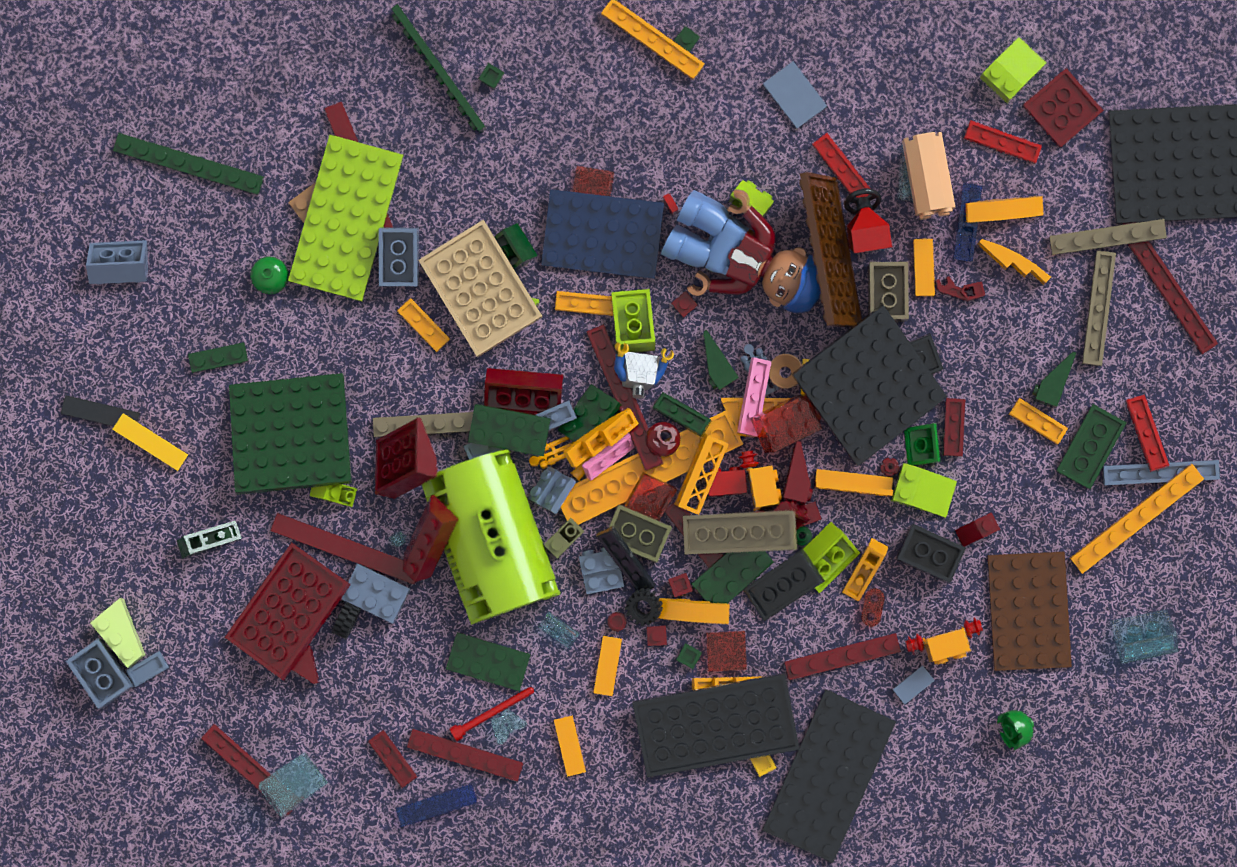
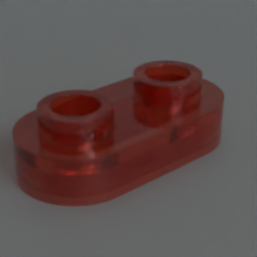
(872, 607)

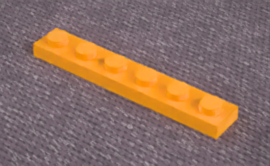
(652, 39)

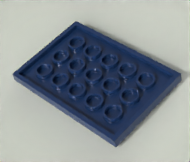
(602, 234)

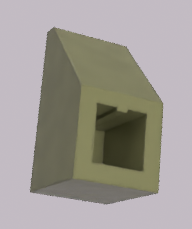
(564, 538)

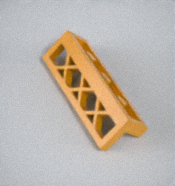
(694, 471)
(854, 483)

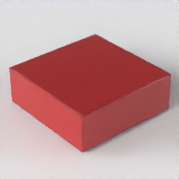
(670, 203)

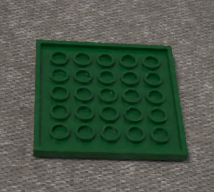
(289, 434)

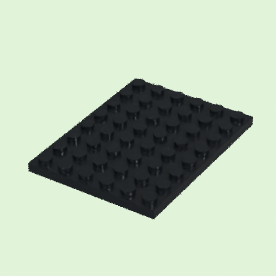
(1174, 163)

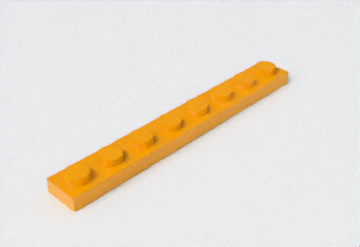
(1136, 518)

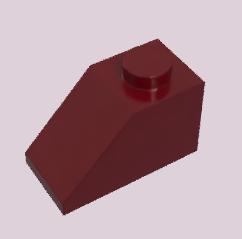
(977, 529)
(306, 666)

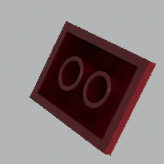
(797, 481)

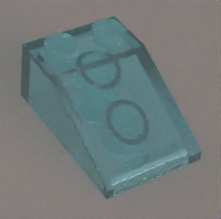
(292, 784)

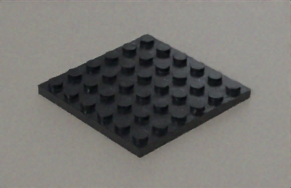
(869, 385)

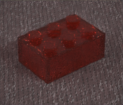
(786, 423)

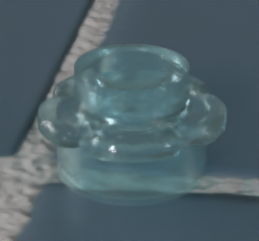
(397, 539)

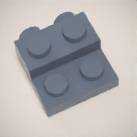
(551, 490)
(600, 572)

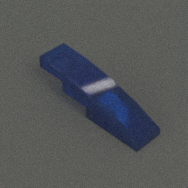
(966, 231)
(436, 805)

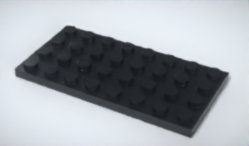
(716, 725)
(829, 776)

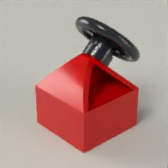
(867, 229)

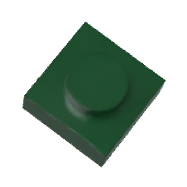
(687, 39)
(491, 76)
(689, 656)

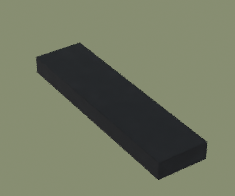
(95, 411)
(625, 559)

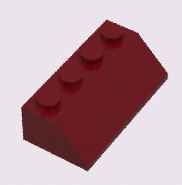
(522, 390)
(428, 540)

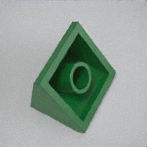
(922, 445)

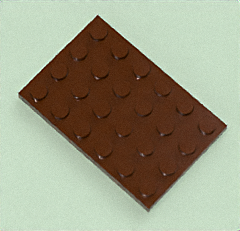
(1029, 611)

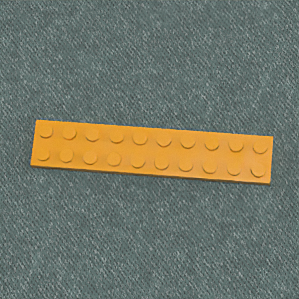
(617, 482)

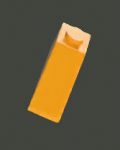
(865, 569)

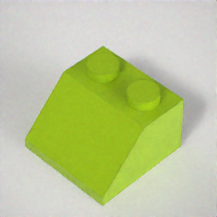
(759, 200)

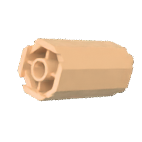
(928, 175)

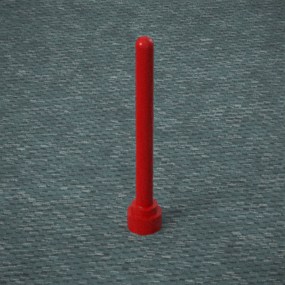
(459, 731)

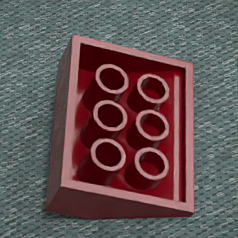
(404, 460)

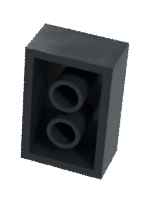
(930, 553)

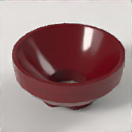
(657, 445)

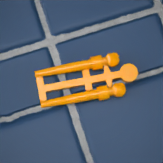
(534, 461)

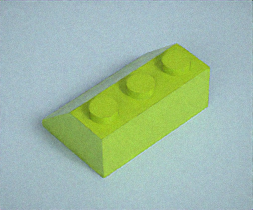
(830, 553)

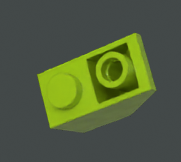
(337, 494)

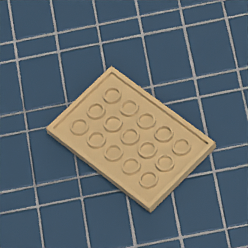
(480, 288)

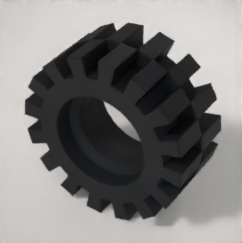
(651, 599)
(346, 620)

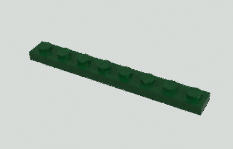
(432, 63)
(188, 164)

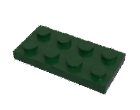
(509, 430)
(1091, 446)
(731, 575)
(488, 661)

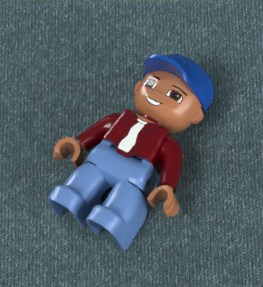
(741, 254)

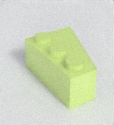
(119, 633)

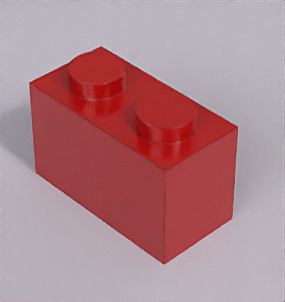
(728, 482)

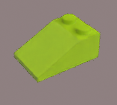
(1012, 70)
(633, 320)
(923, 490)

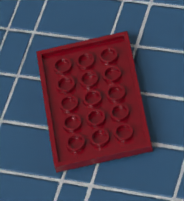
(287, 611)

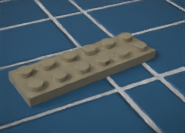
(739, 532)

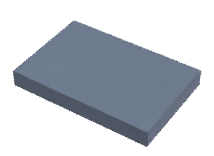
(794, 95)

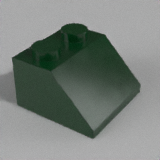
(515, 246)

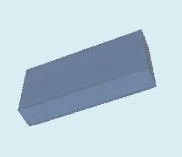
(147, 669)
(913, 685)

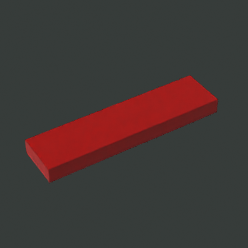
(1002, 142)
(839, 164)
(1147, 433)

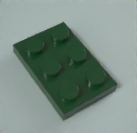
(590, 411)

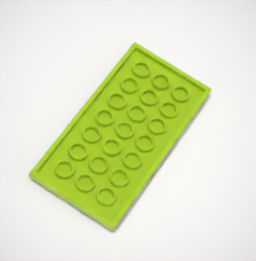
(345, 218)

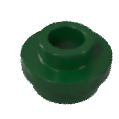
(803, 542)

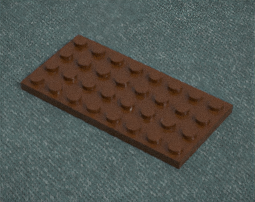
(830, 250)

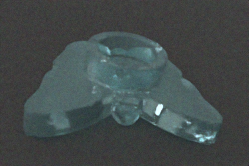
(503, 731)

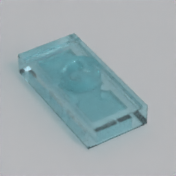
(559, 630)

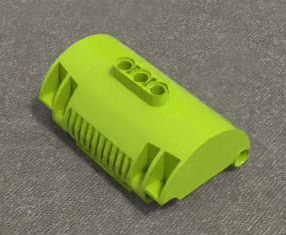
(484, 581)

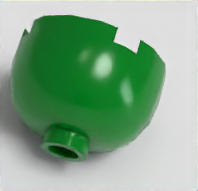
(269, 275)
(1016, 727)

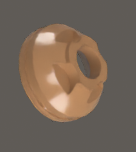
(779, 362)

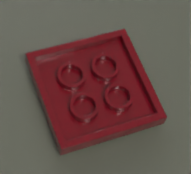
(1062, 108)

